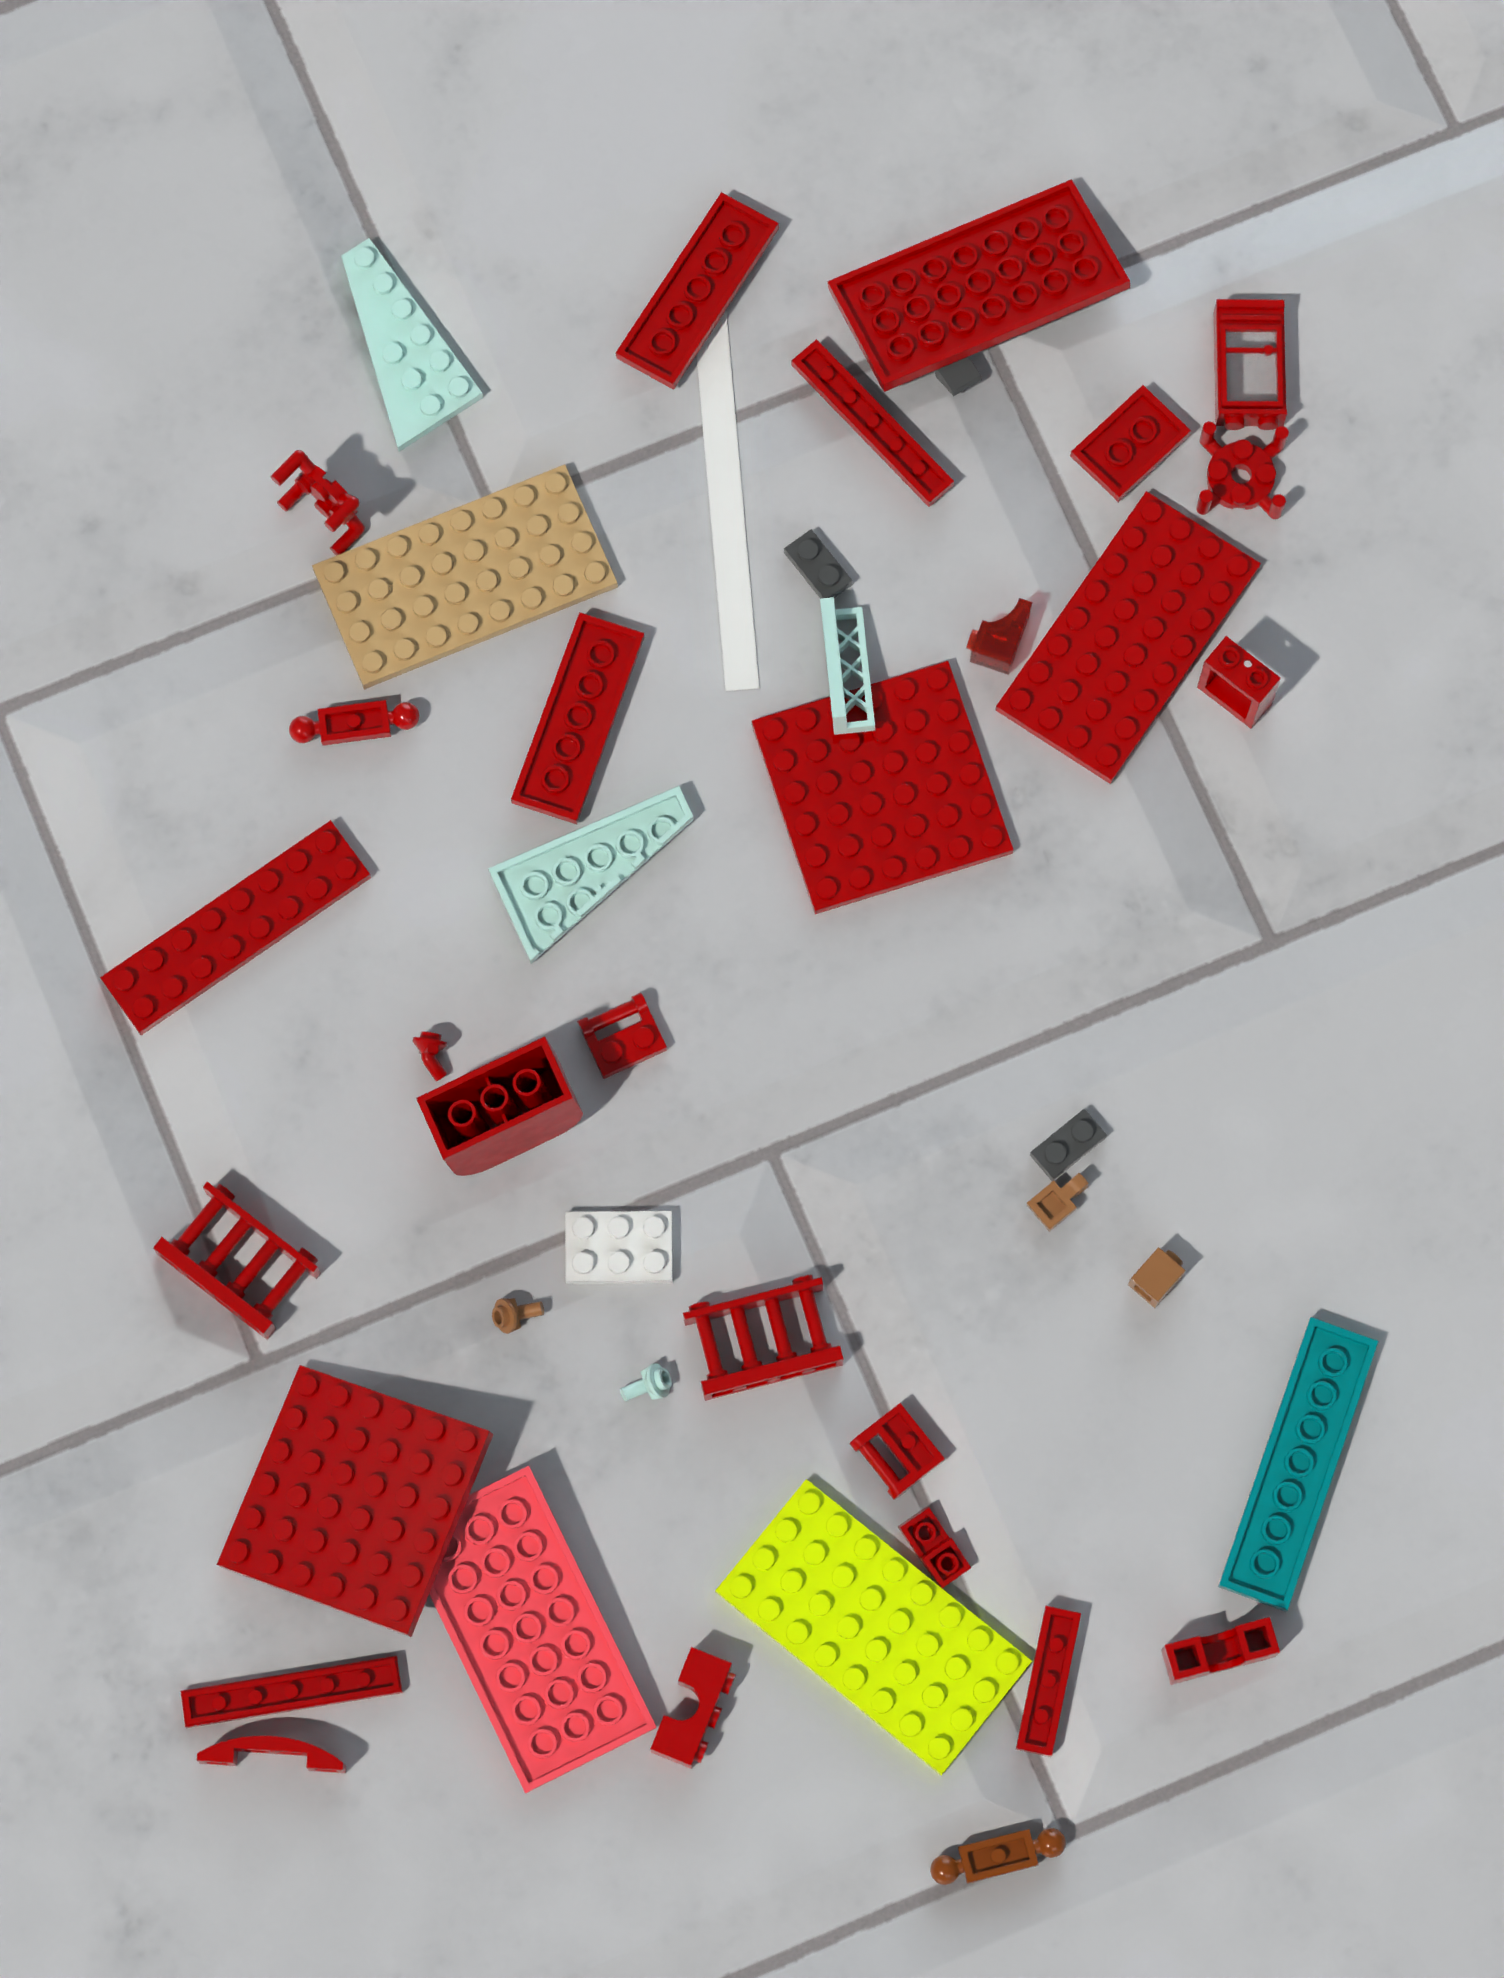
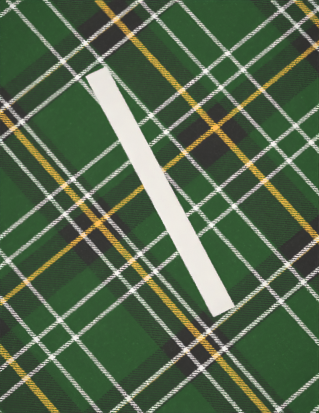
(727, 511)

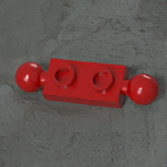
(354, 722)

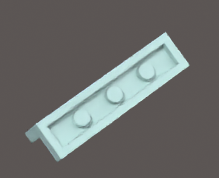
(835, 663)

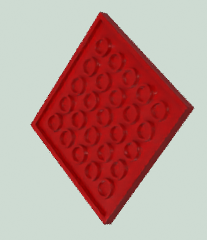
(886, 801)
(355, 1500)

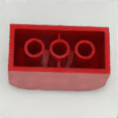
(501, 1109)

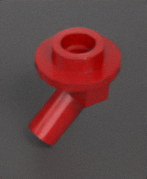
(429, 1045)

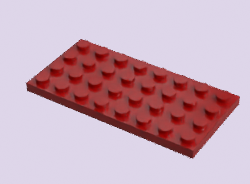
(978, 285)
(1128, 637)

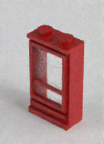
(1249, 363)

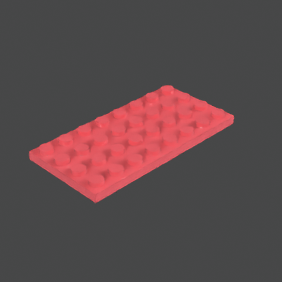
(534, 1635)

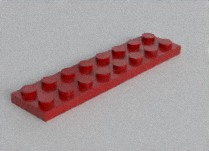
(235, 927)

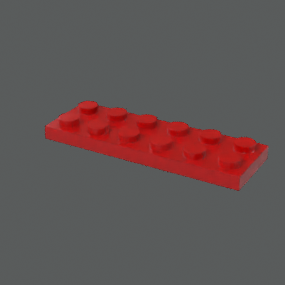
(697, 290)
(577, 718)

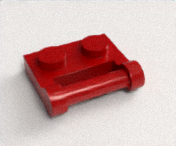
(626, 1046)
(906, 1443)

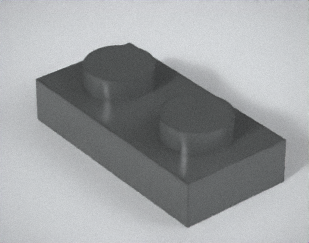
(818, 566)
(1068, 1145)

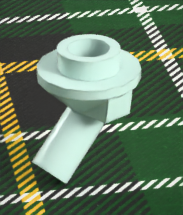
(655, 1382)

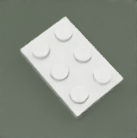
(618, 1247)

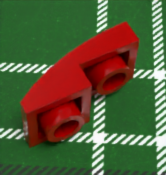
(934, 1547)

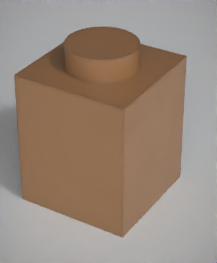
(1157, 1276)

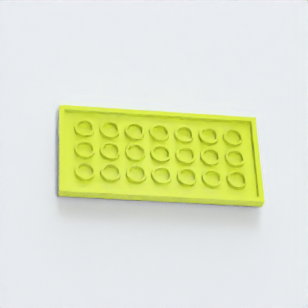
(873, 1627)

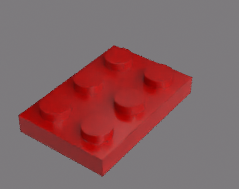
(1130, 443)

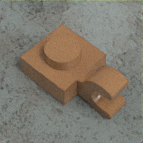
(1054, 1203)

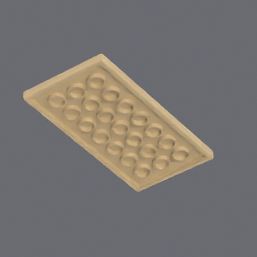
(464, 576)

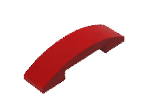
(227, 1752)

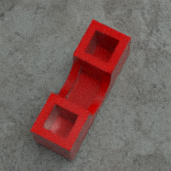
(1220, 1651)
(683, 1739)

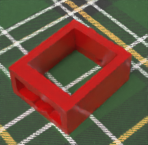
(1238, 688)

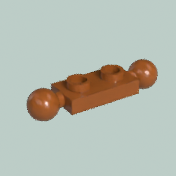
(998, 1856)

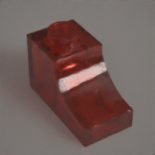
(999, 640)

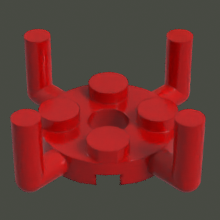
(1244, 456)
(331, 498)

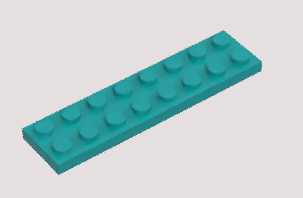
(1298, 1464)

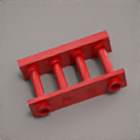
(232, 1294)
(753, 1372)

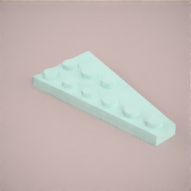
(412, 362)
(568, 877)

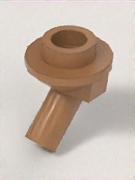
(507, 1314)

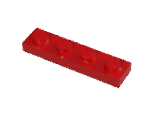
(1048, 1681)

